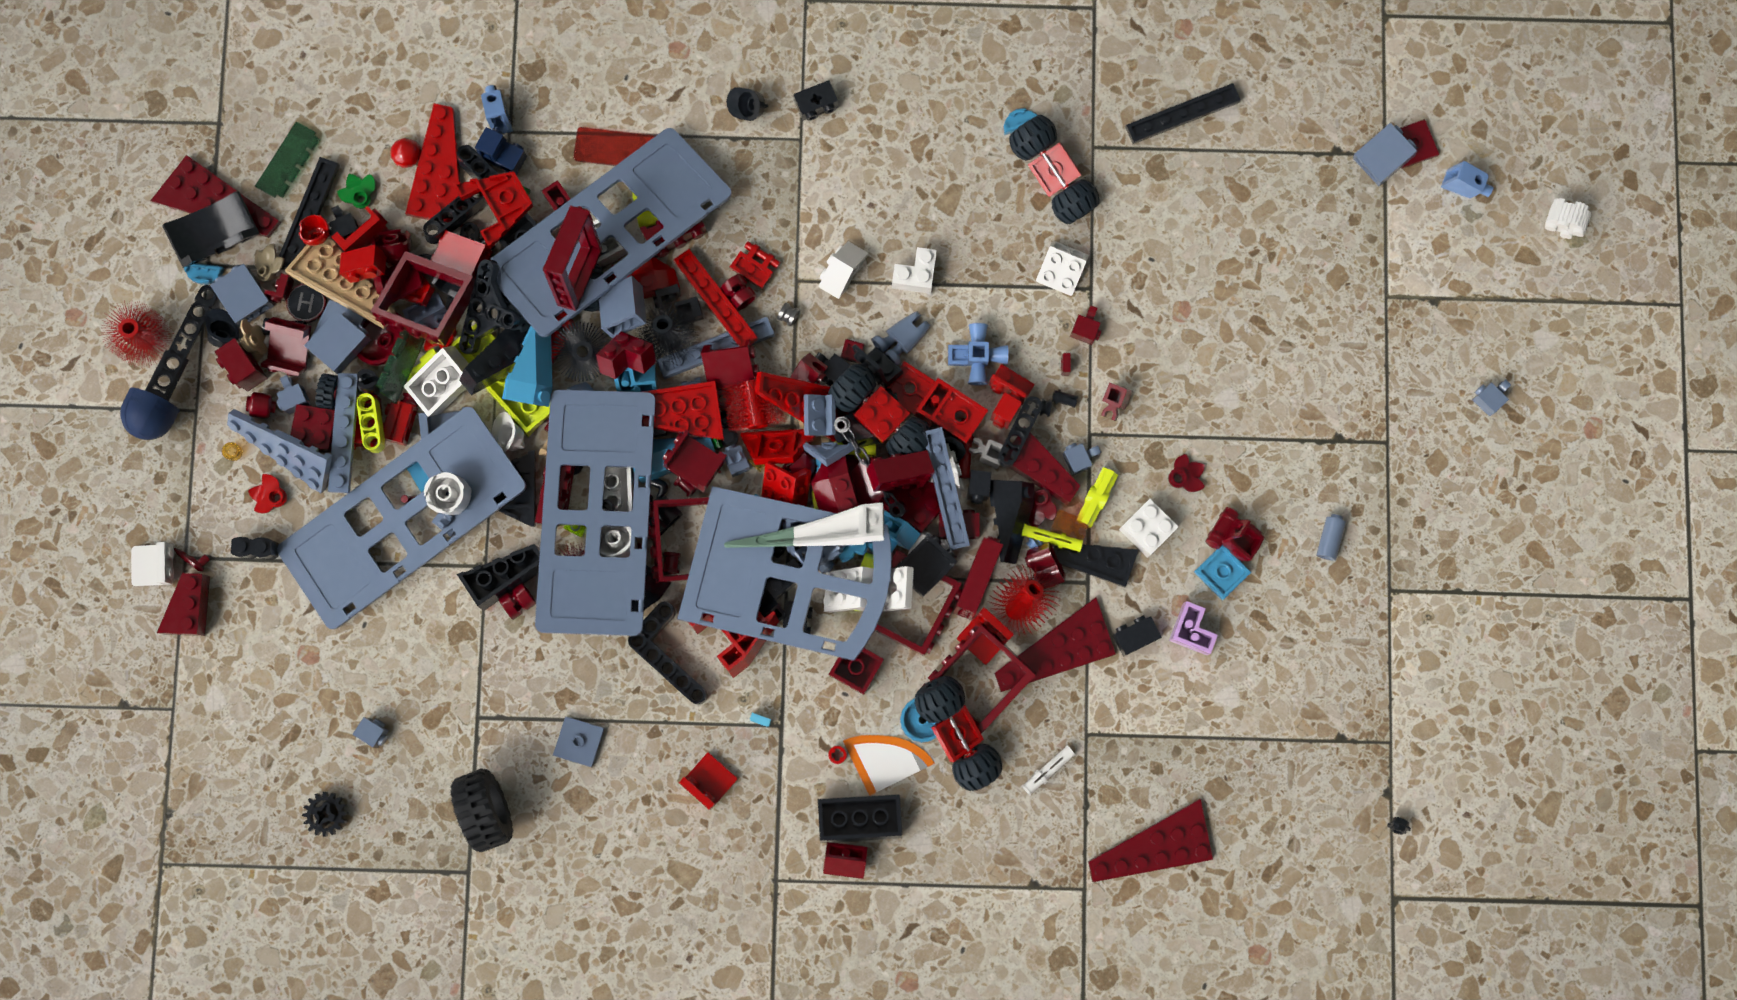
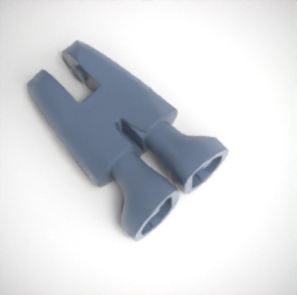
(904, 333)

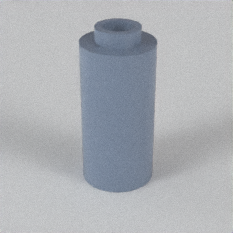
(1331, 537)

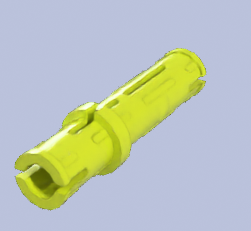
(1029, 531)

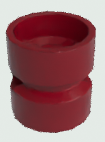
(741, 298)
(517, 601)

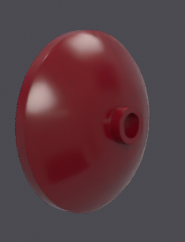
(381, 343)

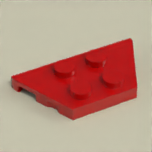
(775, 446)

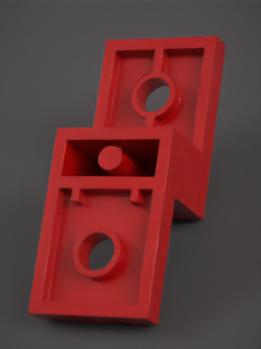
(938, 403)

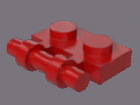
(751, 269)

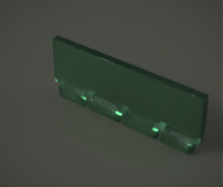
(283, 163)
(399, 366)

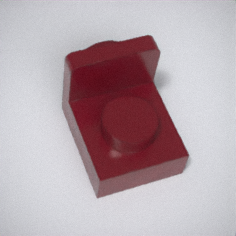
(283, 287)

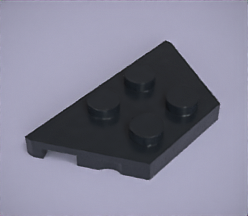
(523, 506)

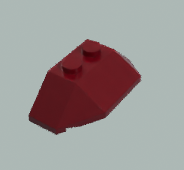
(835, 487)

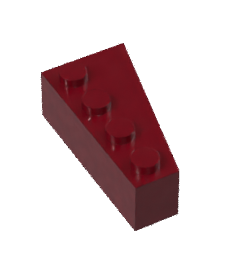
(1043, 469)

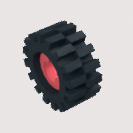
(326, 391)

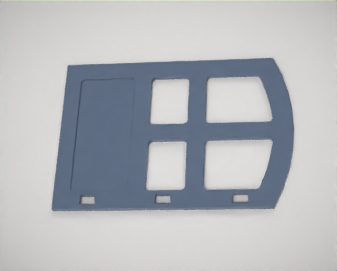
(734, 579)

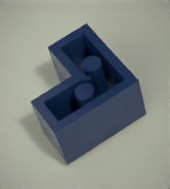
(500, 153)

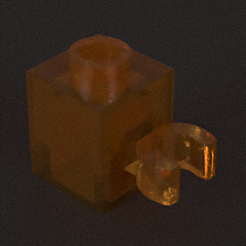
(1066, 523)

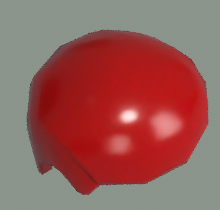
(405, 152)
(314, 230)

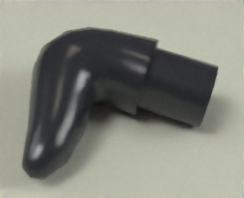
(661, 485)

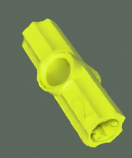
(1097, 497)

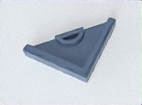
(828, 452)

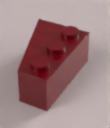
(900, 471)

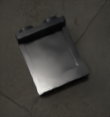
(929, 562)

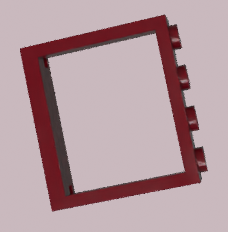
(570, 288)
(453, 314)
(654, 532)
(978, 578)
(937, 626)
(961, 648)

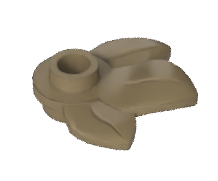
(268, 263)

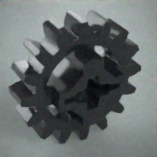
(329, 807)

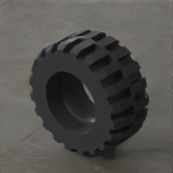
(481, 810)

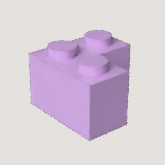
(1187, 630)

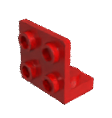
(1010, 382)
(785, 486)
(983, 647)
(708, 781)

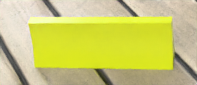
(525, 415)

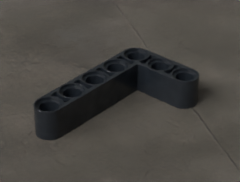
(452, 209)
(663, 658)

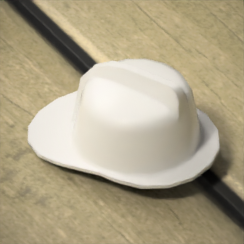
(508, 433)

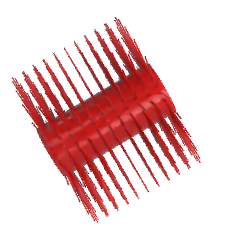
(136, 334)
(755, 407)
(1024, 600)

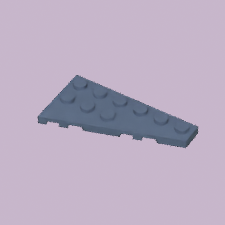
(285, 450)

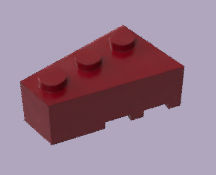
(694, 233)
(188, 607)

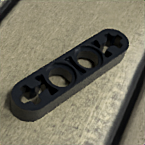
(1019, 431)

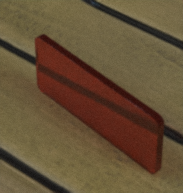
(606, 146)

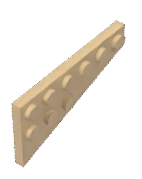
(319, 269)

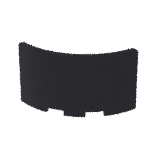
(211, 230)

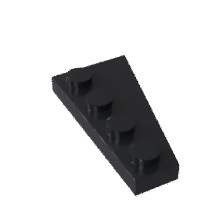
(1102, 562)

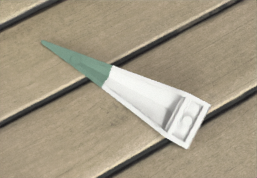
(848, 527)

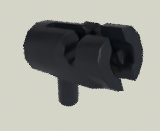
(367, 382)

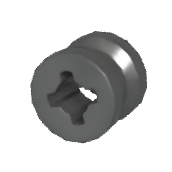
(788, 314)

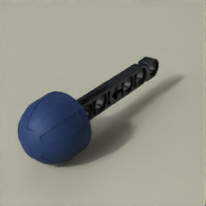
(148, 412)

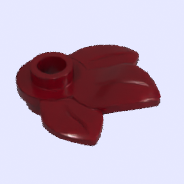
(1189, 474)
(1042, 509)

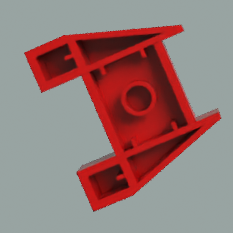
(743, 648)

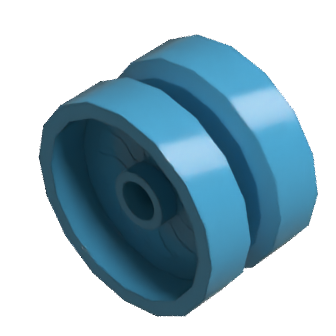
(912, 727)

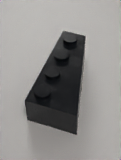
(493, 362)
(500, 576)

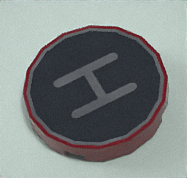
(305, 303)

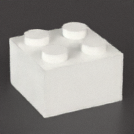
(1148, 528)

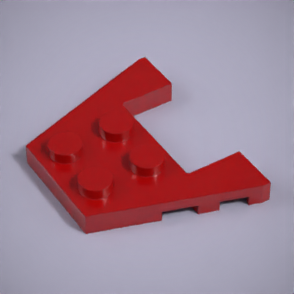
(505, 198)

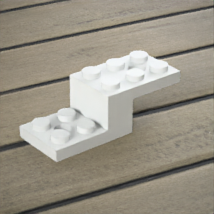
(896, 600)

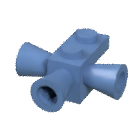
(977, 354)

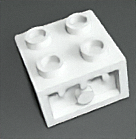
(1062, 268)

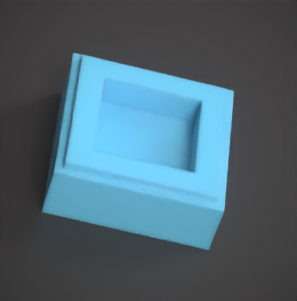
(760, 720)

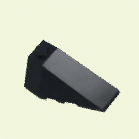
(1013, 508)

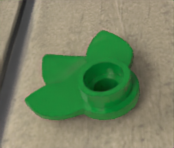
(356, 189)

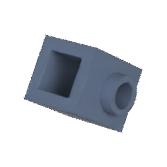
(371, 732)

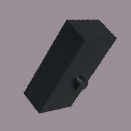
(860, 818)

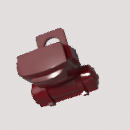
(1235, 534)

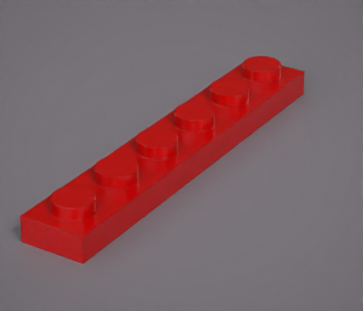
(714, 298)

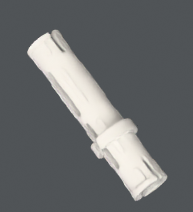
(1030, 786)

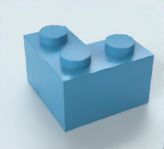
(636, 381)
(900, 533)

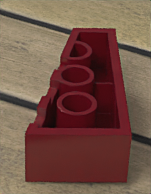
(566, 482)

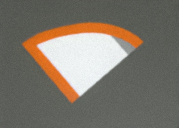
(885, 760)

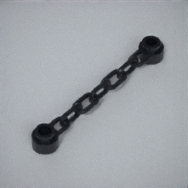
(848, 424)

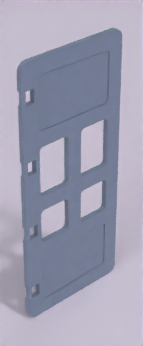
(667, 182)
(337, 564)
(589, 590)

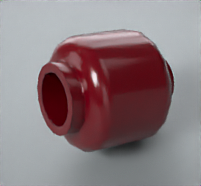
(260, 405)

